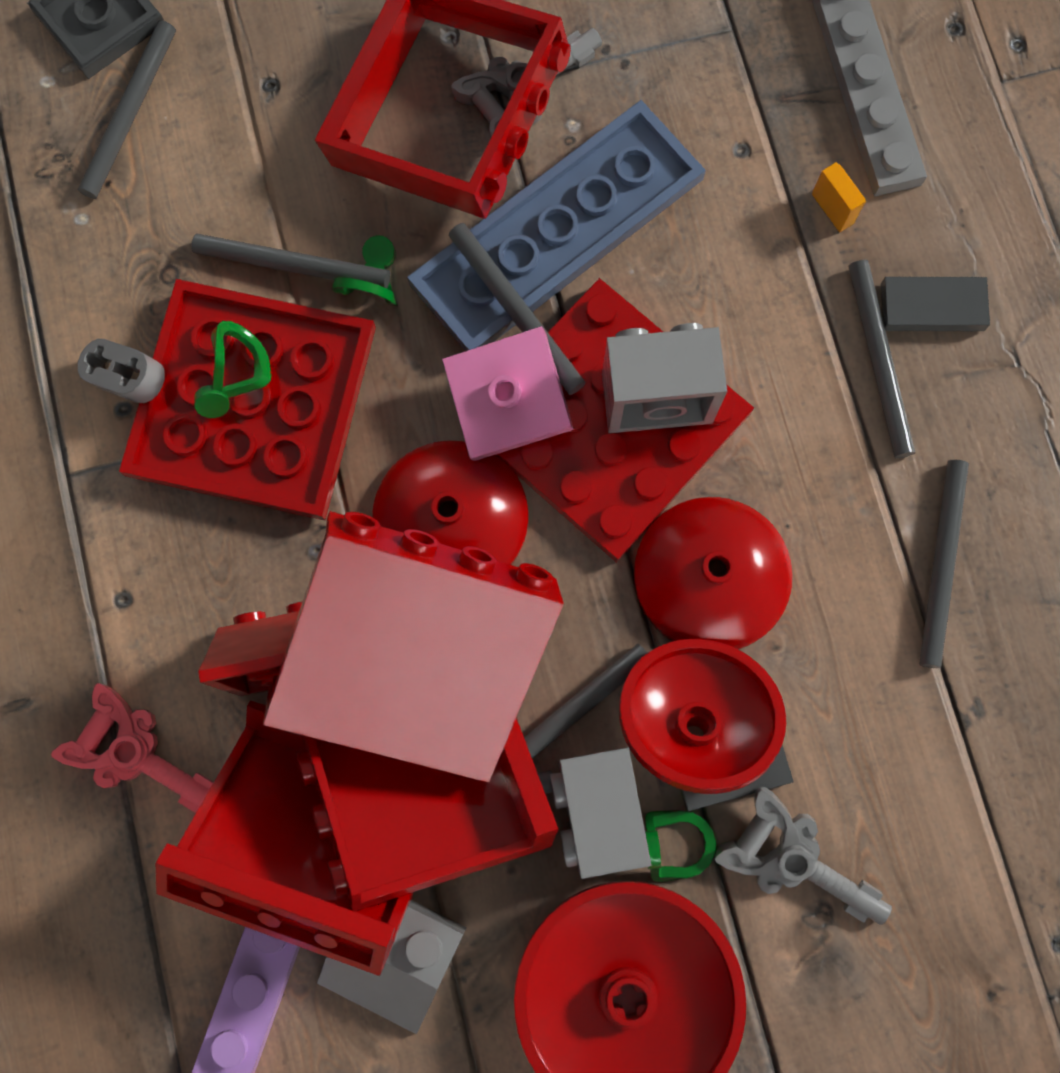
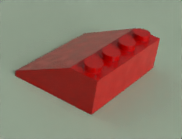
(249, 652)

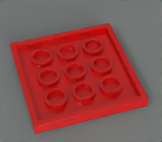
(275, 442)
(622, 480)

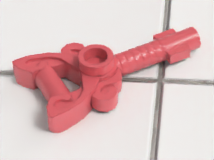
(130, 751)

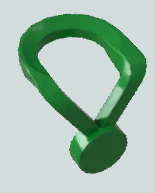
(378, 253)
(213, 400)
(666, 817)

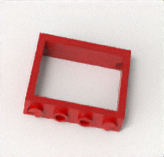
(379, 65)

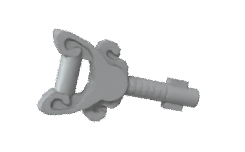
(505, 77)
(795, 859)

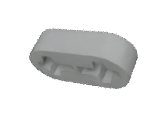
(123, 364)

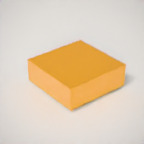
(838, 196)

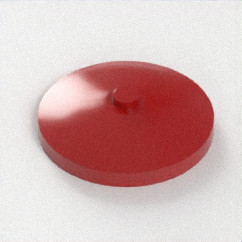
(629, 986)

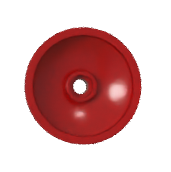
(487, 492)
(691, 602)
(706, 688)

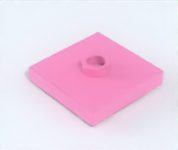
(507, 394)

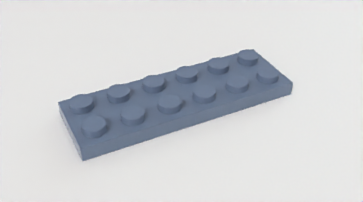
(561, 224)

